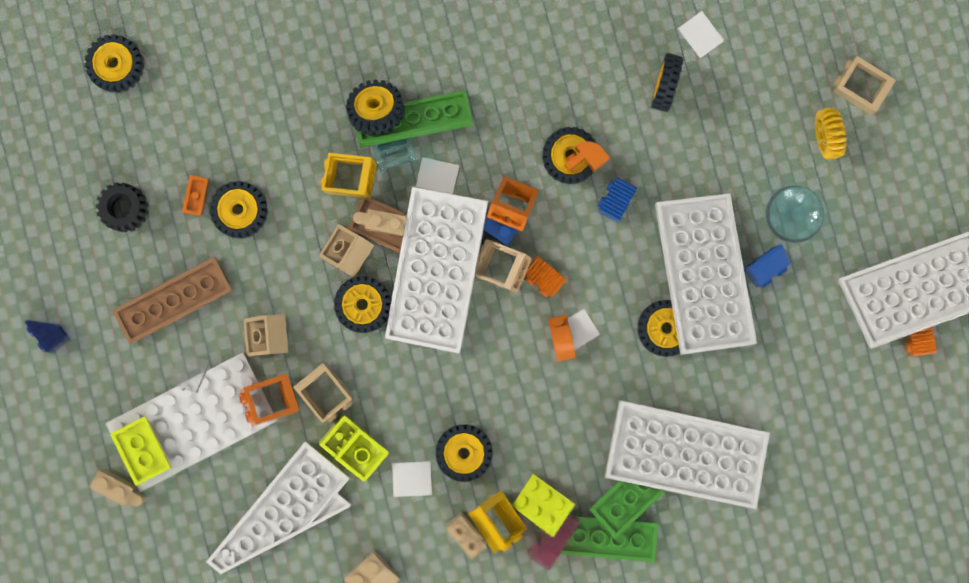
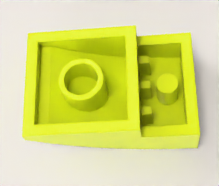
(353, 447)

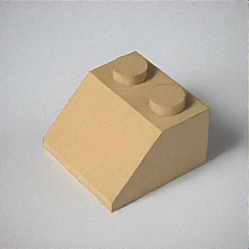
(346, 250)
(265, 335)
(372, 570)

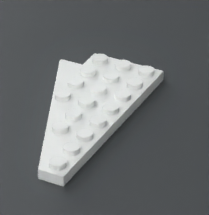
(292, 503)

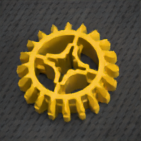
(830, 133)

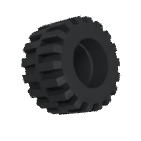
(107, 203)

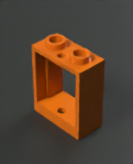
(517, 217)
(286, 393)

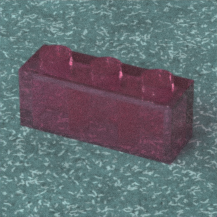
(548, 547)

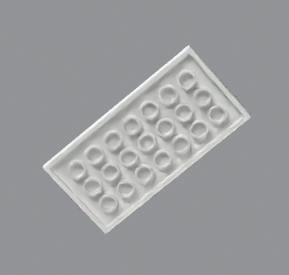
(436, 269)
(705, 274)
(911, 291)
(202, 422)
(687, 455)

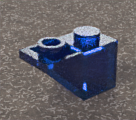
(49, 335)

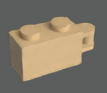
(381, 222)
(116, 488)

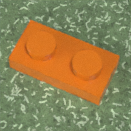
(195, 195)

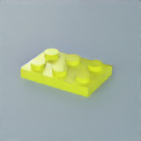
(140, 450)
(543, 505)

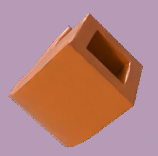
(590, 153)
(562, 338)

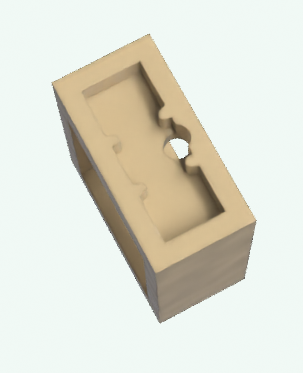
(868, 107)
(517, 271)
(312, 377)
(464, 531)

